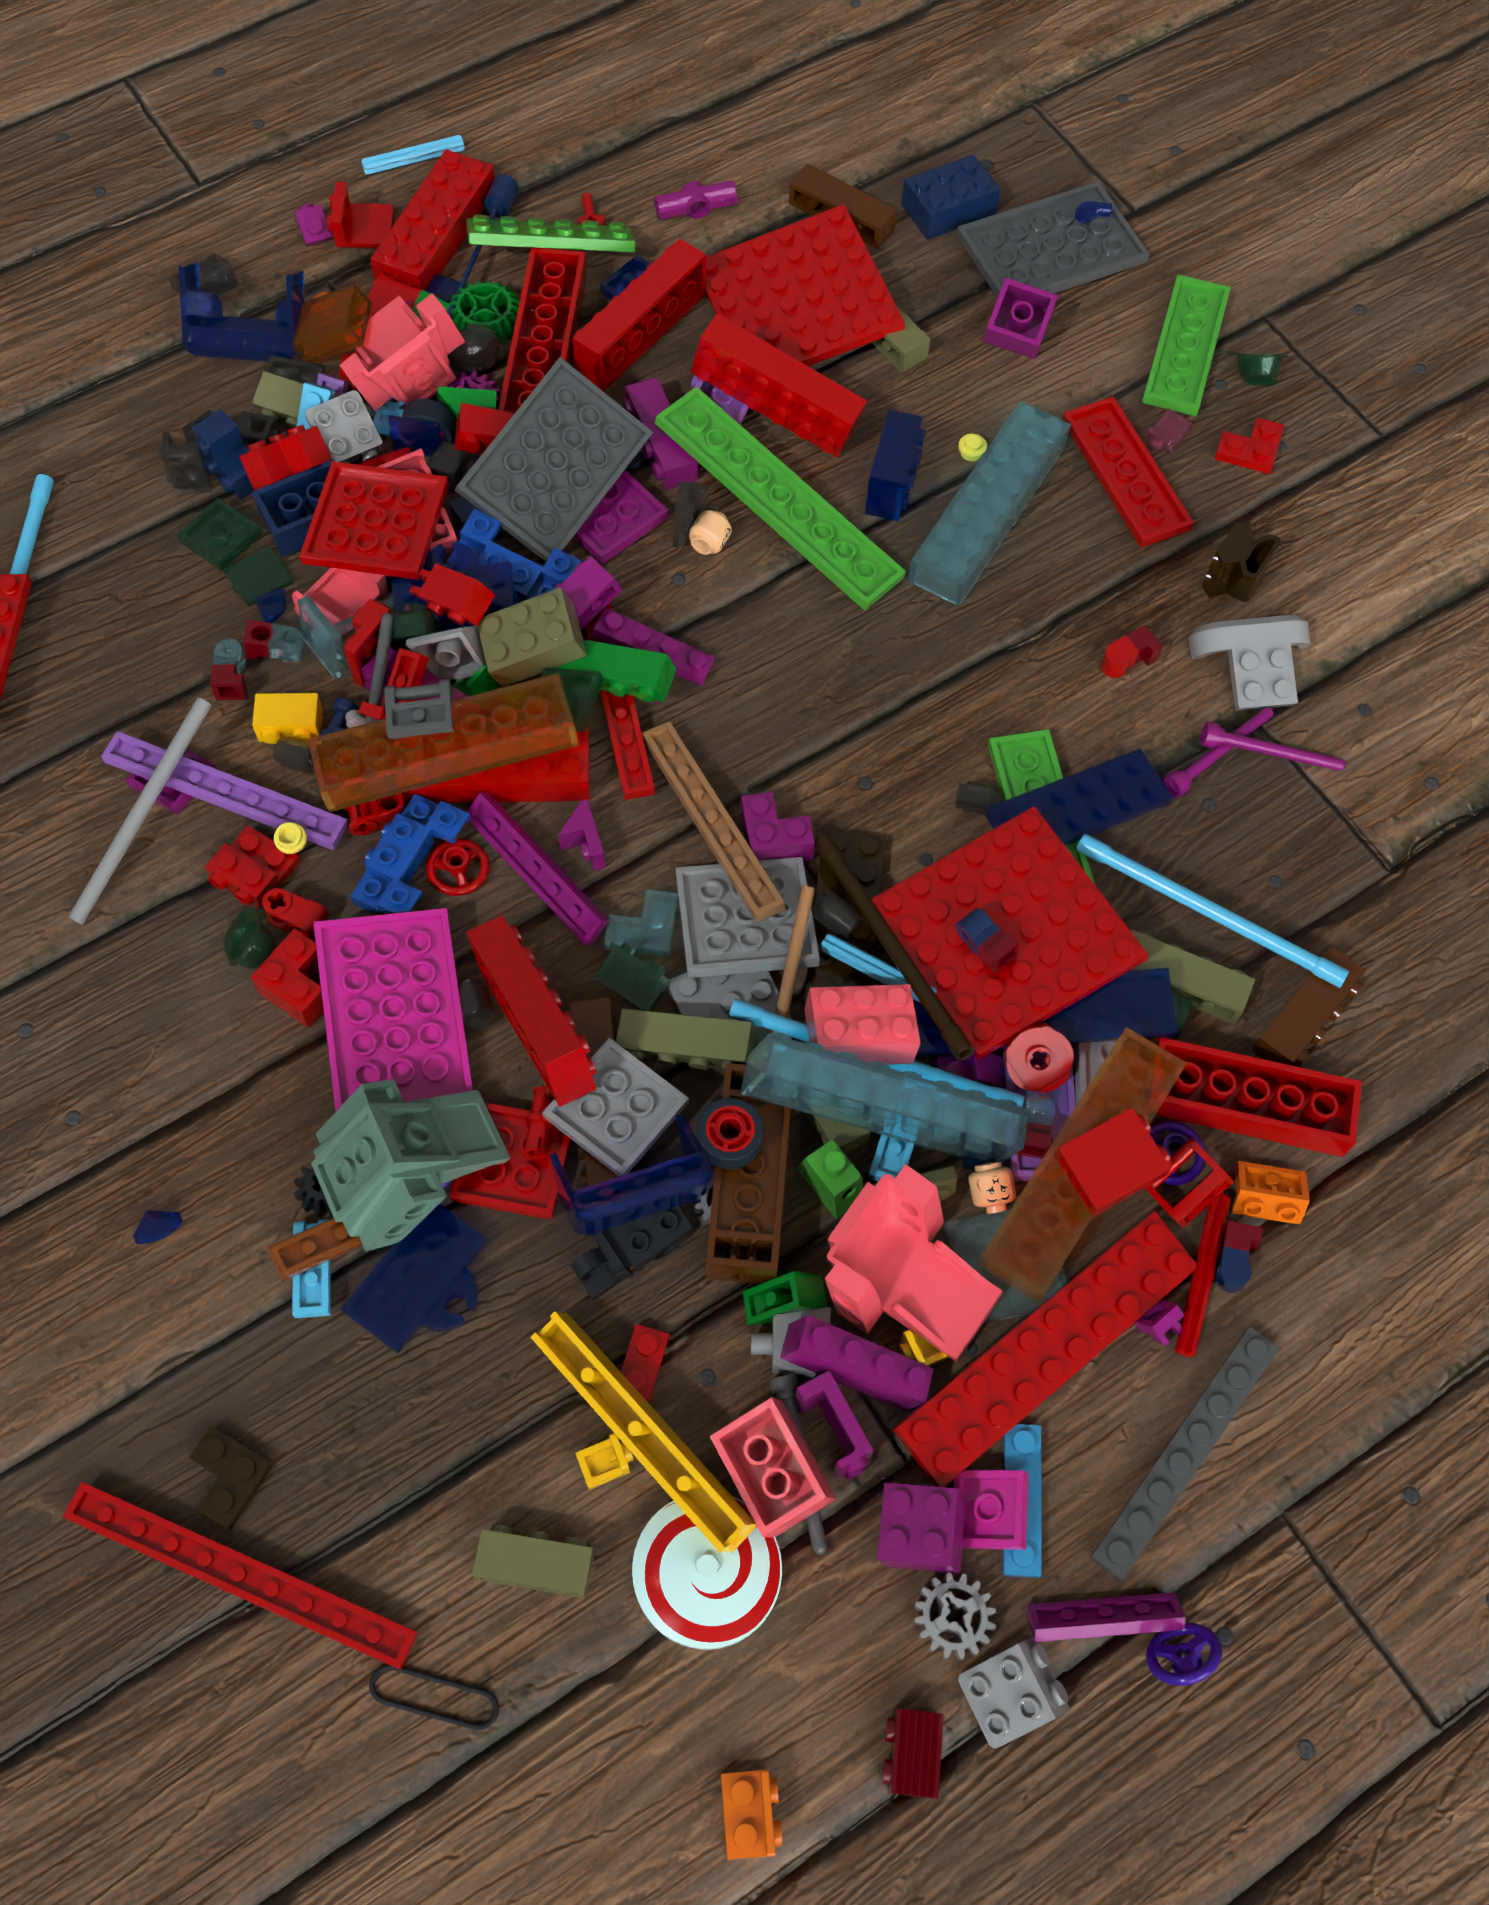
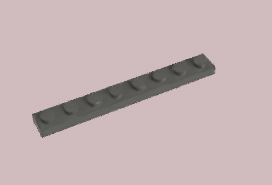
(1184, 1454)

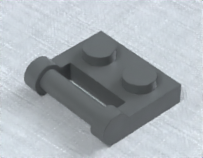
(420, 716)

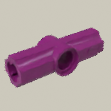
(695, 200)

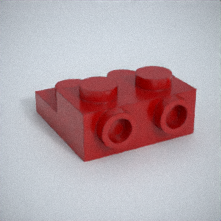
(363, 645)
(250, 867)

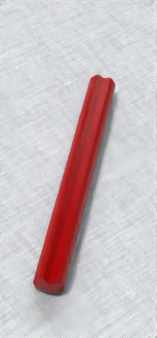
(1202, 1276)

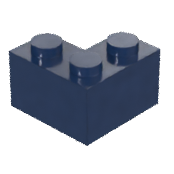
(221, 448)

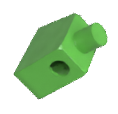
(830, 1176)

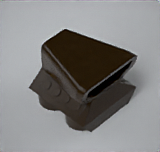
(1240, 563)

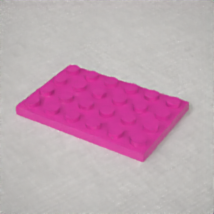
(392, 1004)

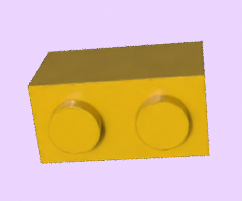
(287, 715)

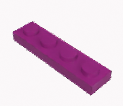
(625, 632)
(1105, 1617)

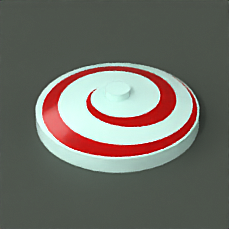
(697, 1592)

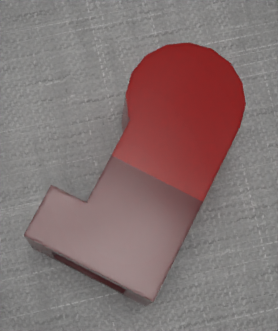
(1130, 650)

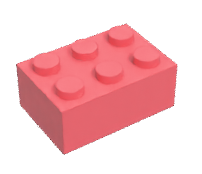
(866, 1021)
(772, 1468)

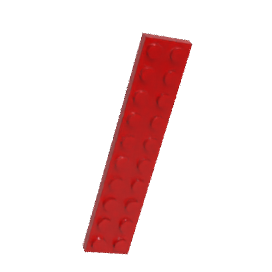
(1044, 1350)

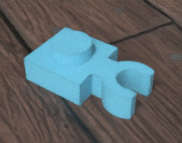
(382, 415)

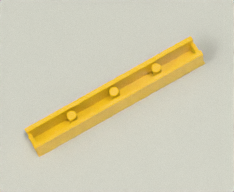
(645, 1433)

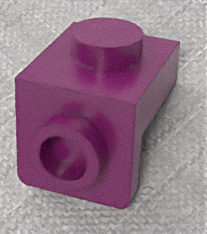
(312, 224)

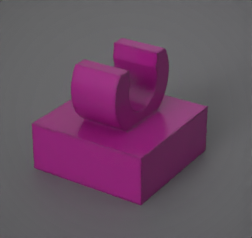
(1159, 1320)

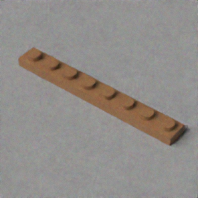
(713, 822)

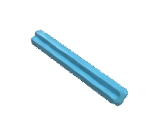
(412, 154)
(864, 962)

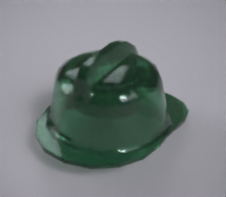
(1260, 368)
(412, 623)
(248, 940)

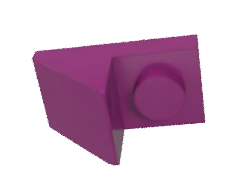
(582, 832)
(986, 1070)

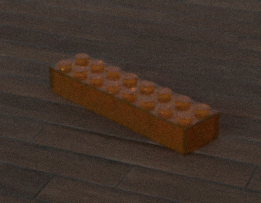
(487, 734)
(1049, 1211)

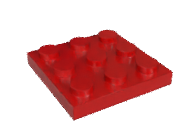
(523, 1182)

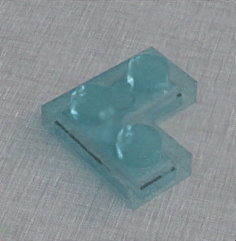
(650, 933)

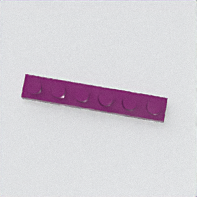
(537, 868)

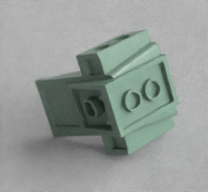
(389, 1157)

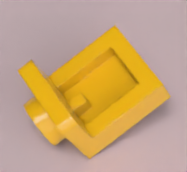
(920, 1350)
(604, 1461)

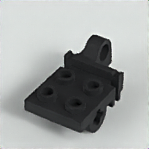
(630, 1245)

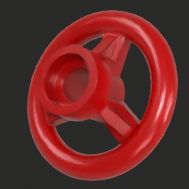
(457, 854)

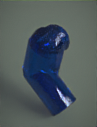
(1091, 209)

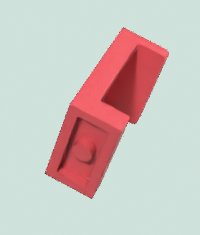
(343, 592)

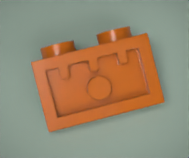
(1270, 1192)
(748, 1814)

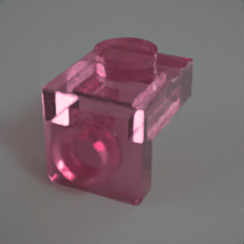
(1168, 432)

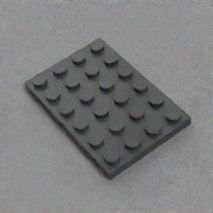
(1049, 247)
(554, 460)

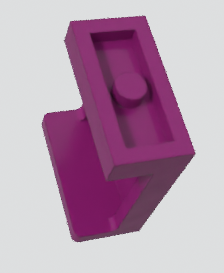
(825, 1393)

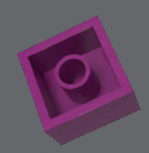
(1020, 318)
(922, 1528)

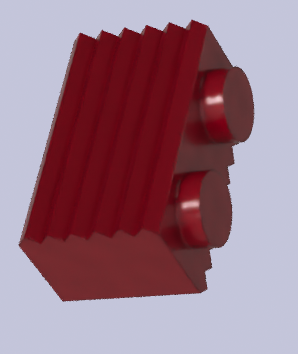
(914, 1753)

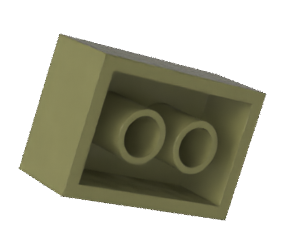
(531, 637)

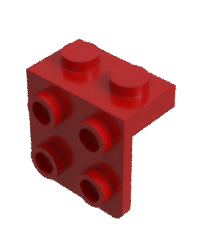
(357, 223)

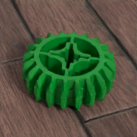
(485, 305)

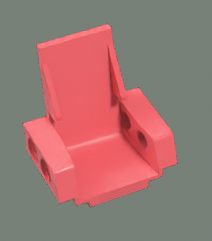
(403, 354)
(890, 1266)

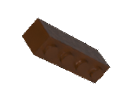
(818, 191)
(1306, 1013)

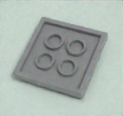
(715, 994)
(624, 1111)

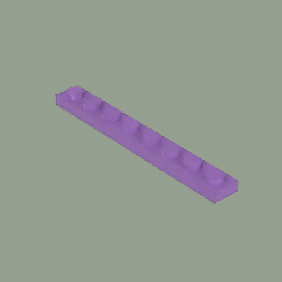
(227, 790)

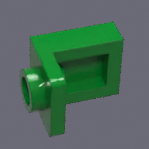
(478, 683)

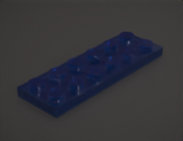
(1091, 798)

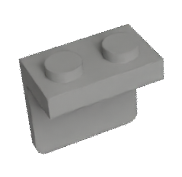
(346, 428)
(1014, 1693)

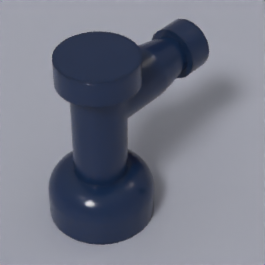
(340, 708)

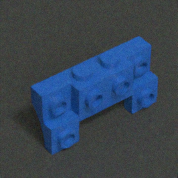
(528, 577)
(401, 853)

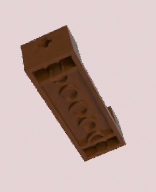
(749, 1198)

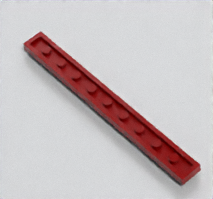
(241, 1575)

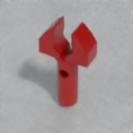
(589, 211)

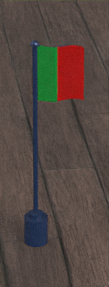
(386, 289)

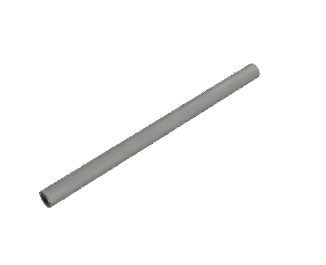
(139, 811)

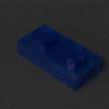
(621, 278)

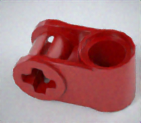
(374, 814)
(291, 911)

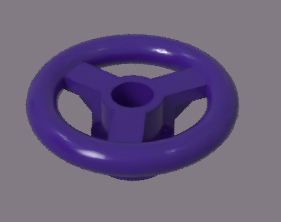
(1176, 1140)
(1184, 1657)

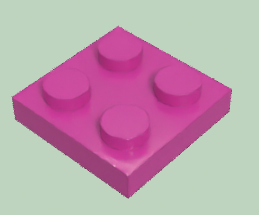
(994, 1508)

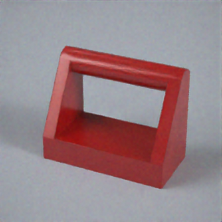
(1202, 1194)

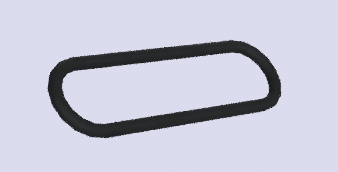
(429, 1713)

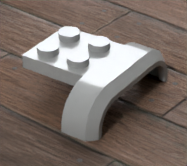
(1257, 656)

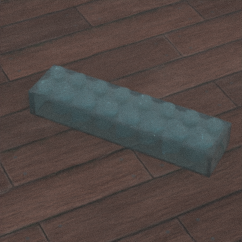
(988, 503)
(883, 1099)

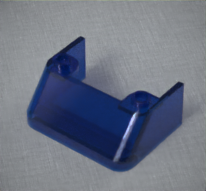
(213, 335)
(638, 1192)

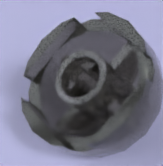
(478, 352)

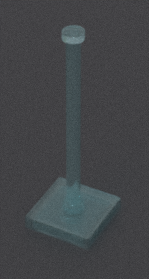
(324, 637)

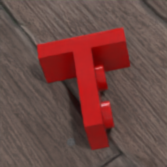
(406, 672)

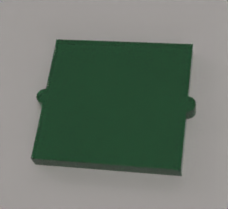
(258, 575)

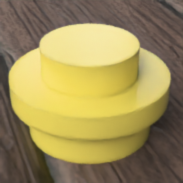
(972, 447)
(290, 838)

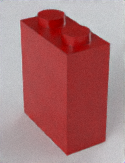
(1113, 1161)

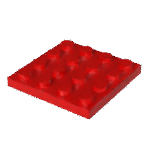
(374, 520)

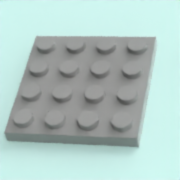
(720, 930)

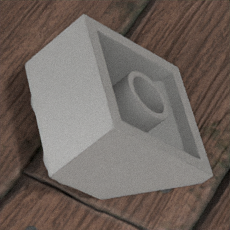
(451, 653)

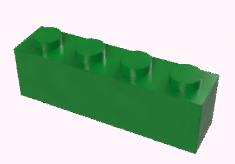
(627, 670)

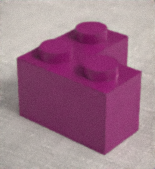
(772, 836)

